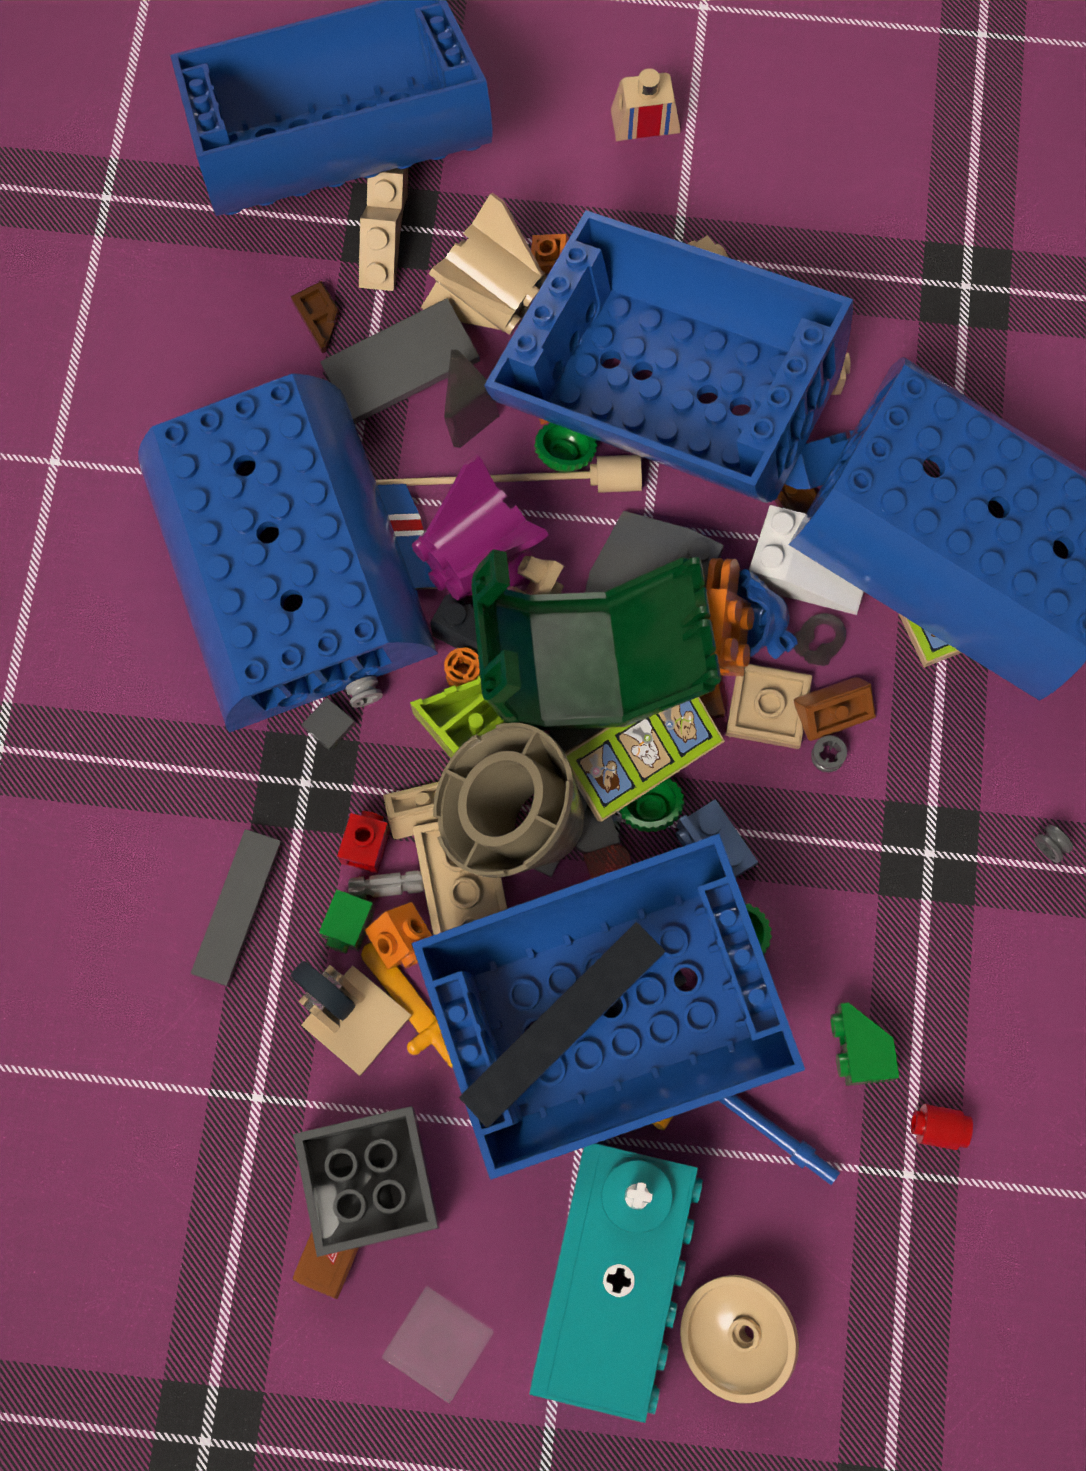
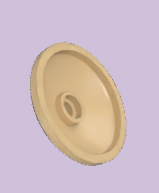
(721, 1351)

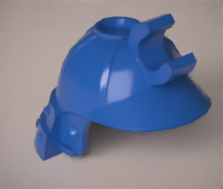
(770, 617)

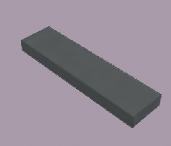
(236, 908)

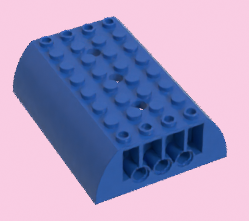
(331, 101)
(330, 547)
(937, 548)
(664, 1047)

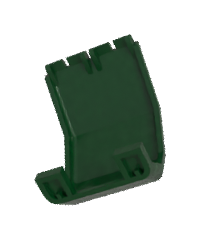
(593, 653)

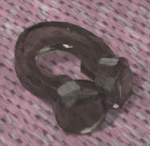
(824, 652)

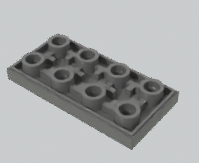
(399, 360)

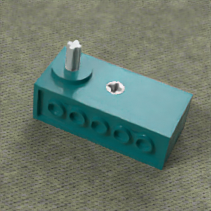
(604, 1343)

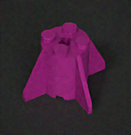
(472, 525)

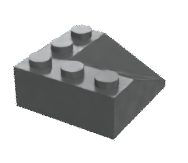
(366, 1181)

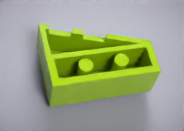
(456, 715)

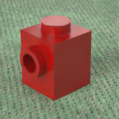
(364, 841)

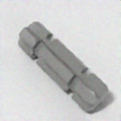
(386, 884)

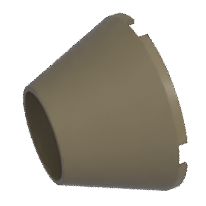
(485, 791)

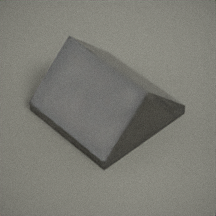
(467, 401)

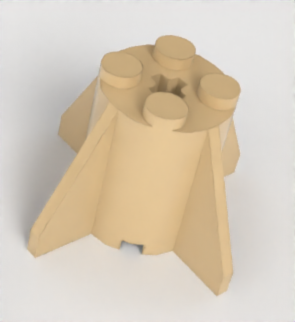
(490, 274)

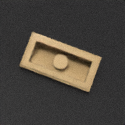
(410, 809)

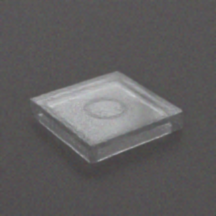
(438, 1344)

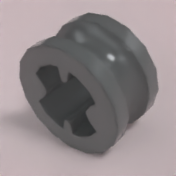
(833, 742)
(1053, 843)

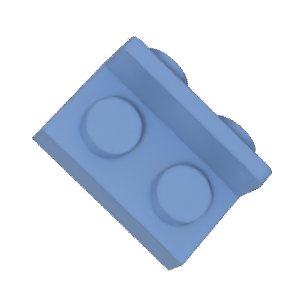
(712, 821)

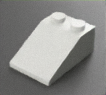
(795, 574)

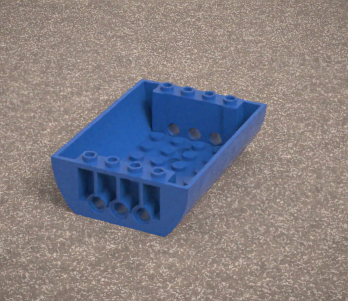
(700, 330)

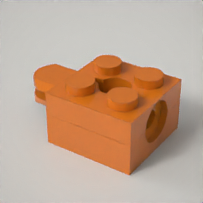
(729, 616)

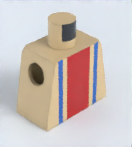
(645, 106)

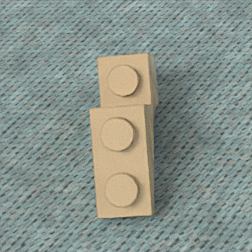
(381, 229)

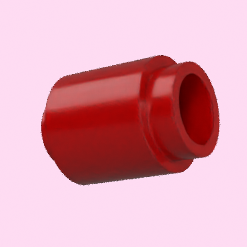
(942, 1127)

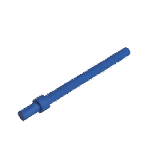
(801, 1152)

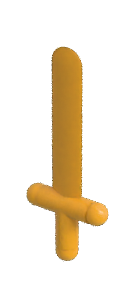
(407, 997)

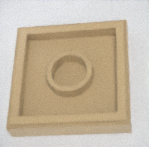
(765, 707)

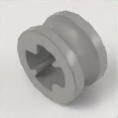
(364, 691)

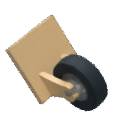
(348, 1013)

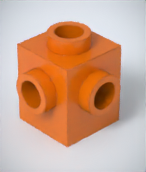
(394, 934)

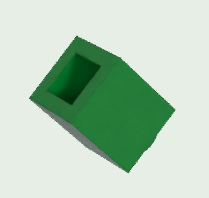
(346, 922)

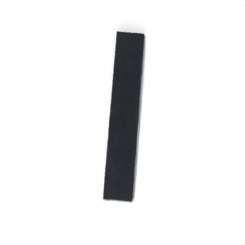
(562, 1024)

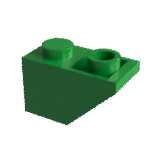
(866, 1049)

